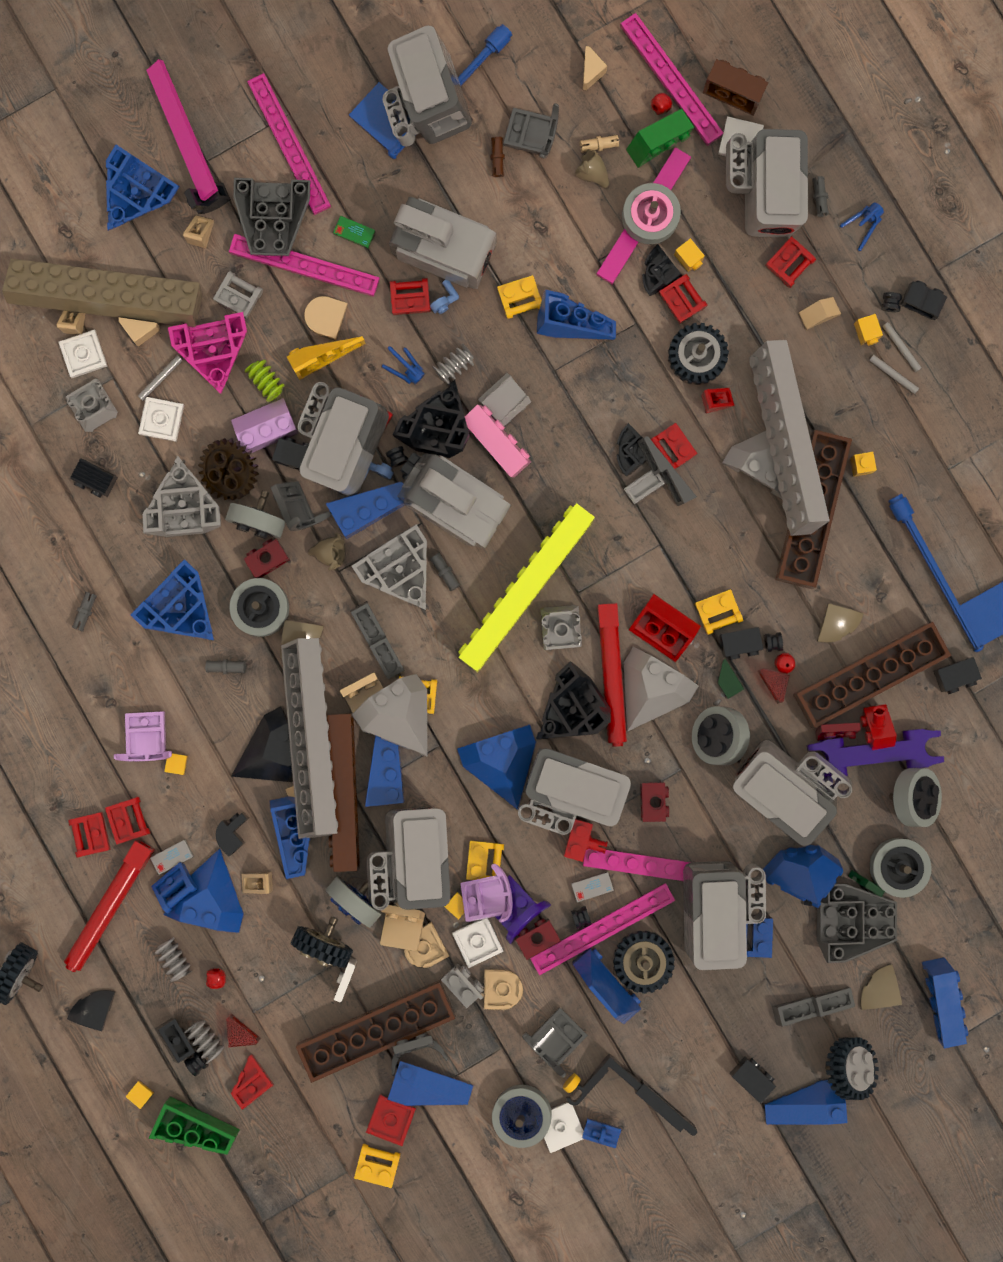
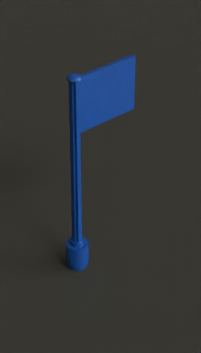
(371, 110)
(979, 616)

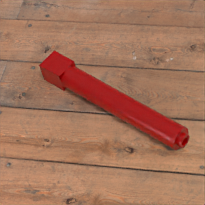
(612, 672)
(133, 864)

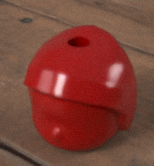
(661, 103)
(785, 663)
(215, 978)

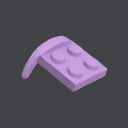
(145, 737)
(487, 897)

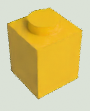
(689, 255)
(868, 330)
(863, 464)

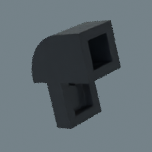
(212, 203)
(227, 836)

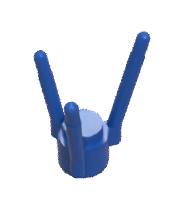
(871, 214)
(413, 372)

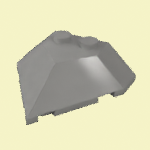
(755, 460)
(181, 506)
(398, 567)
(652, 688)
(397, 714)

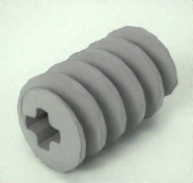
(454, 364)
(172, 960)
(204, 1040)

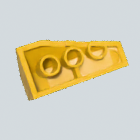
(312, 358)

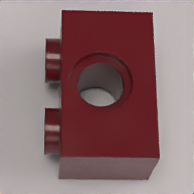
(278, 558)
(650, 813)
(531, 948)

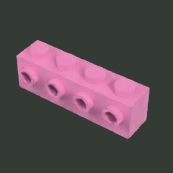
(496, 440)

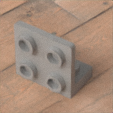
(462, 985)

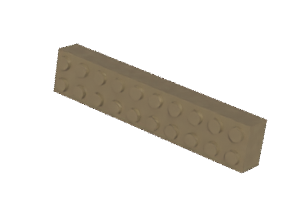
(102, 292)

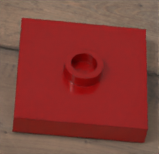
(390, 1120)

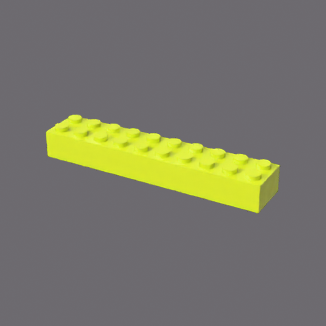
(526, 588)

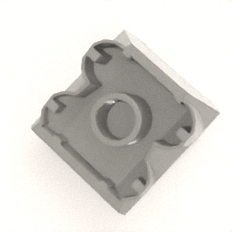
(505, 399)
(91, 405)
(561, 627)

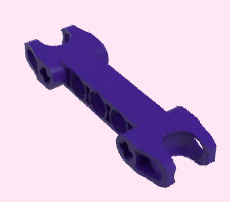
(909, 749)

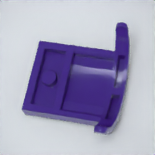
(523, 910)

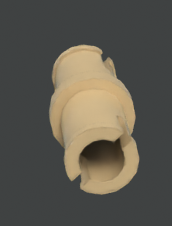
(599, 143)

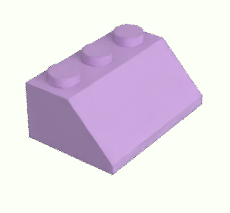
(264, 426)

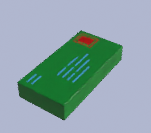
(354, 232)

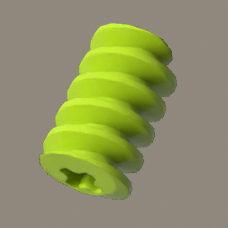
(264, 380)

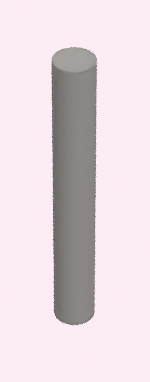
(902, 347)
(894, 374)
(160, 377)

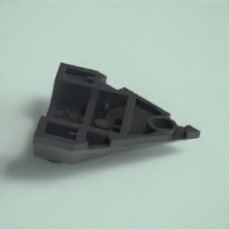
(436, 425)
(574, 706)
(268, 750)

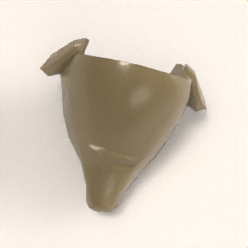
(593, 169)
(329, 551)

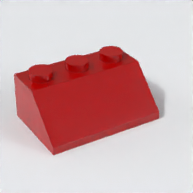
(664, 628)

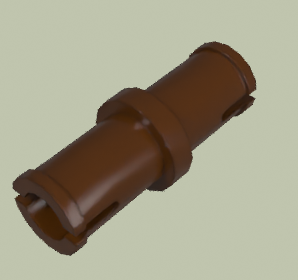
(497, 156)

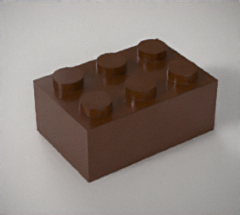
(735, 87)

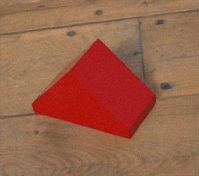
(717, 399)

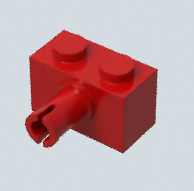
(878, 727)
(580, 841)

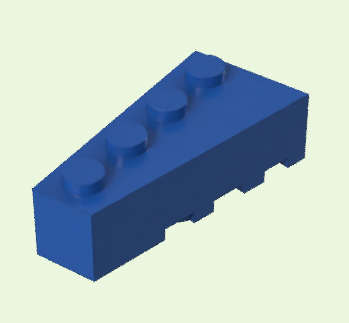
(366, 508)
(385, 776)
(946, 1002)

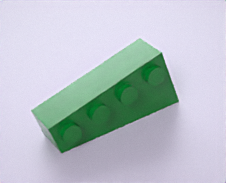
(192, 1127)

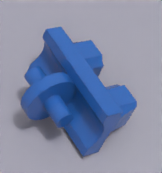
(601, 1133)

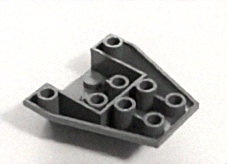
(271, 213)
(854, 923)

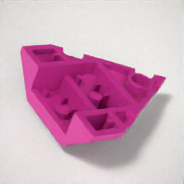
(211, 346)

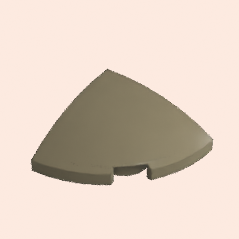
(838, 623)
(294, 630)
(881, 990)

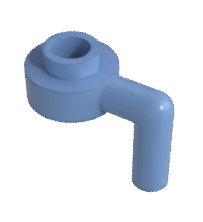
(441, 304)
(383, 470)

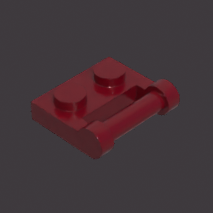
(837, 731)

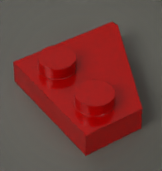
(251, 1083)

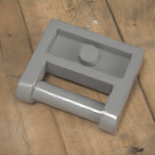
(235, 300)

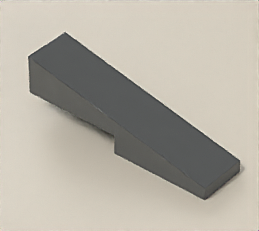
(659, 464)
(377, 640)
(813, 1006)

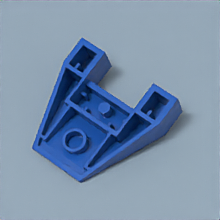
(605, 986)

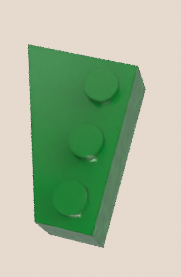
(659, 137)

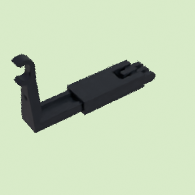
(642, 1089)

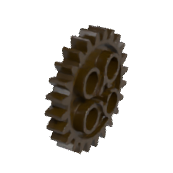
(243, 476)

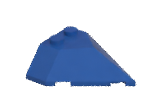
(133, 188)
(177, 605)
(501, 762)
(804, 872)
(215, 900)

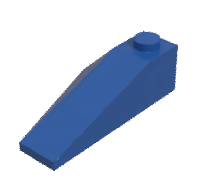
(566, 319)
(292, 850)
(423, 1087)
(808, 1106)

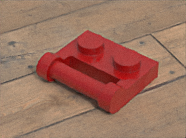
(786, 257)
(410, 302)
(678, 302)
(677, 444)
(121, 822)
(95, 834)

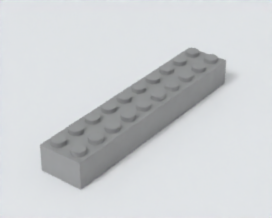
(788, 438)
(309, 738)

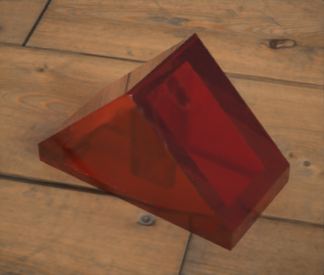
(775, 682)
(239, 1033)

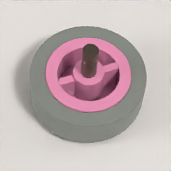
(651, 213)

